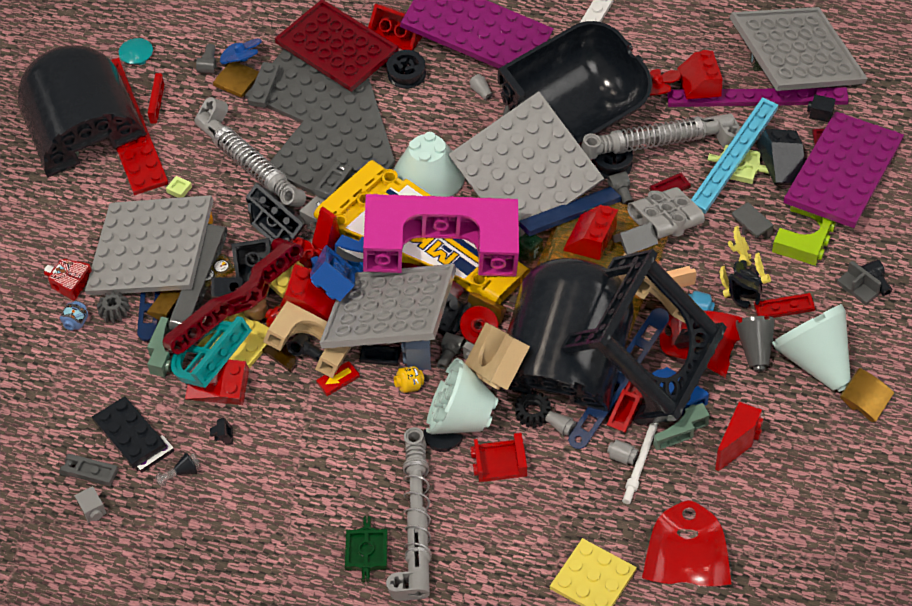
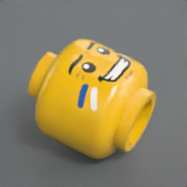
(409, 379)

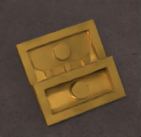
(236, 79)
(866, 394)

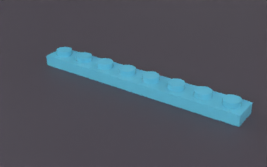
(734, 154)

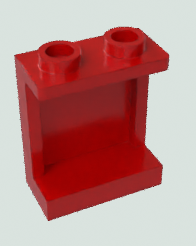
(499, 459)

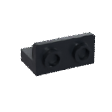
(452, 315)

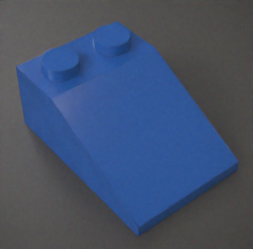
(333, 274)

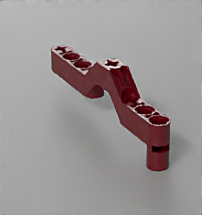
(238, 301)

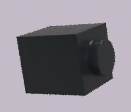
(821, 108)

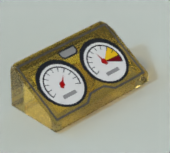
(220, 268)

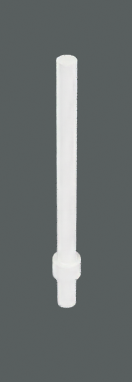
(633, 483)

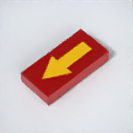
(343, 376)

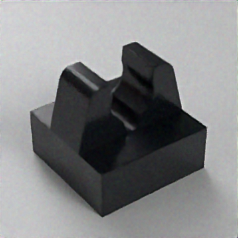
(222, 432)

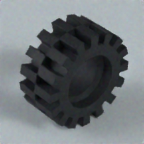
(532, 399)

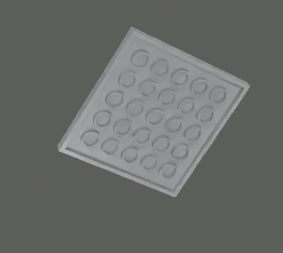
(798, 48)
(527, 159)
(150, 245)
(390, 307)

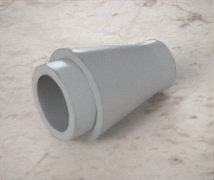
(480, 86)
(561, 422)

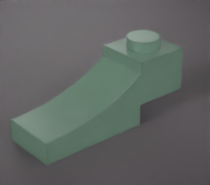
(159, 358)
(694, 418)

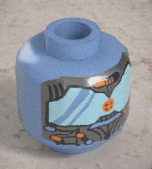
(74, 315)

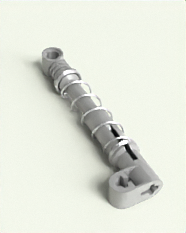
(417, 524)

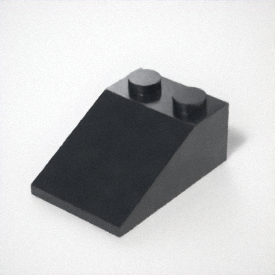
(782, 154)
(247, 255)

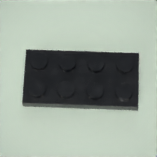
(129, 432)

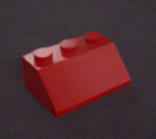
(387, 23)
(701, 76)
(592, 232)

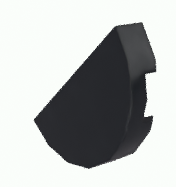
(442, 442)

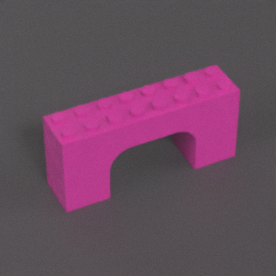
(484, 222)

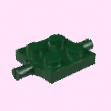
(366, 549)

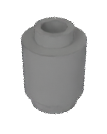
(622, 452)

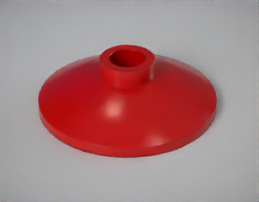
(475, 315)

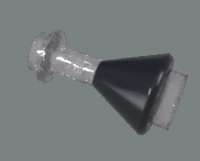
(186, 465)

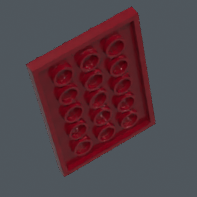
(336, 45)

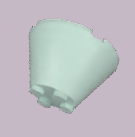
(429, 166)
(460, 402)

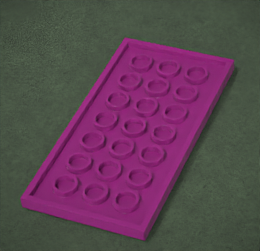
(476, 28)
(844, 169)

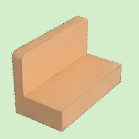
(683, 276)

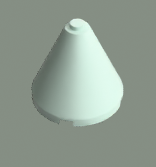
(820, 348)

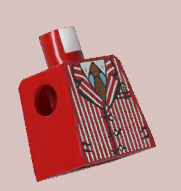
(68, 277)

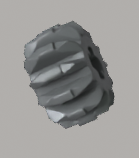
(113, 307)

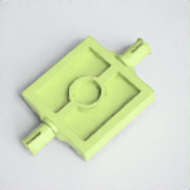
(748, 167)

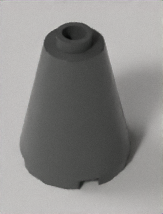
(756, 340)

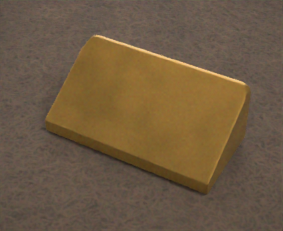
(478, 300)
(164, 304)

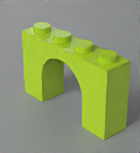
(804, 247)

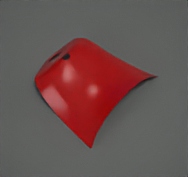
(720, 360)
(693, 560)

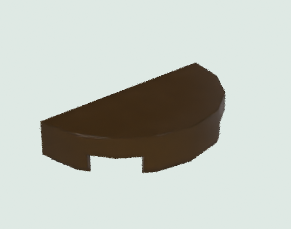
(282, 357)

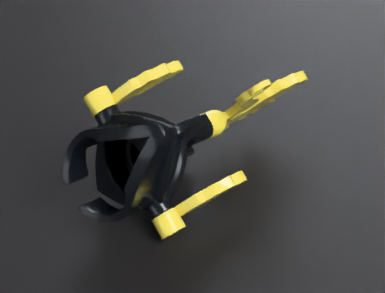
(745, 280)

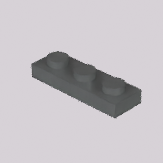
(264, 84)

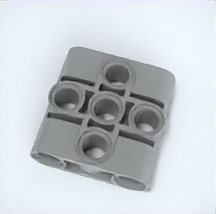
(667, 211)

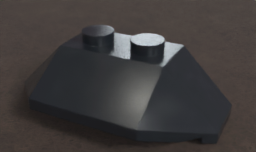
(272, 216)

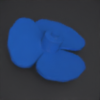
(240, 51)

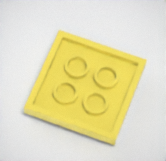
(251, 347)
(593, 576)

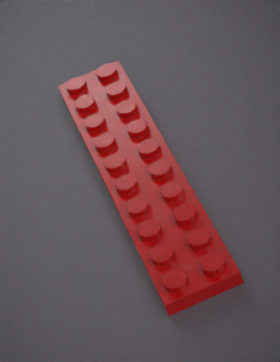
(139, 156)

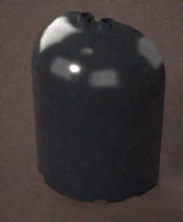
(583, 76)
(74, 101)
(557, 301)

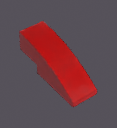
(625, 408)

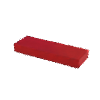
(156, 98)
(785, 306)

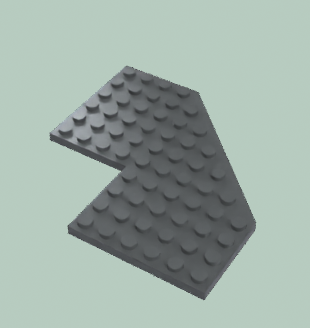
(332, 126)

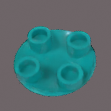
(135, 51)

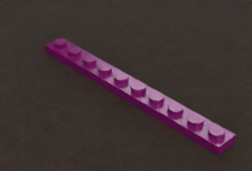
(751, 97)

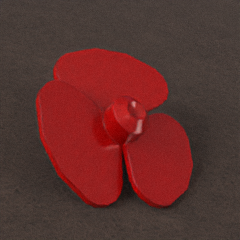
(658, 81)

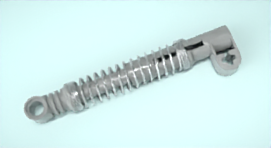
(209, 121)
(723, 126)

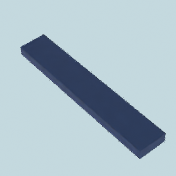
(571, 211)

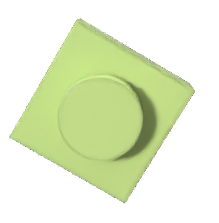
(178, 187)

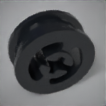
(414, 73)
(622, 161)

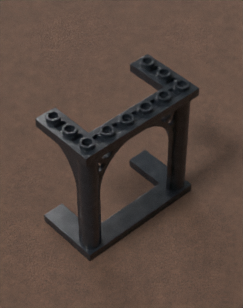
(700, 334)

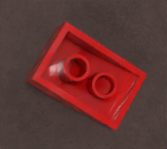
(306, 295)
(226, 387)
(740, 434)

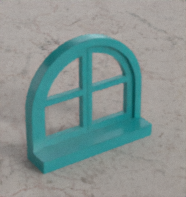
(214, 358)

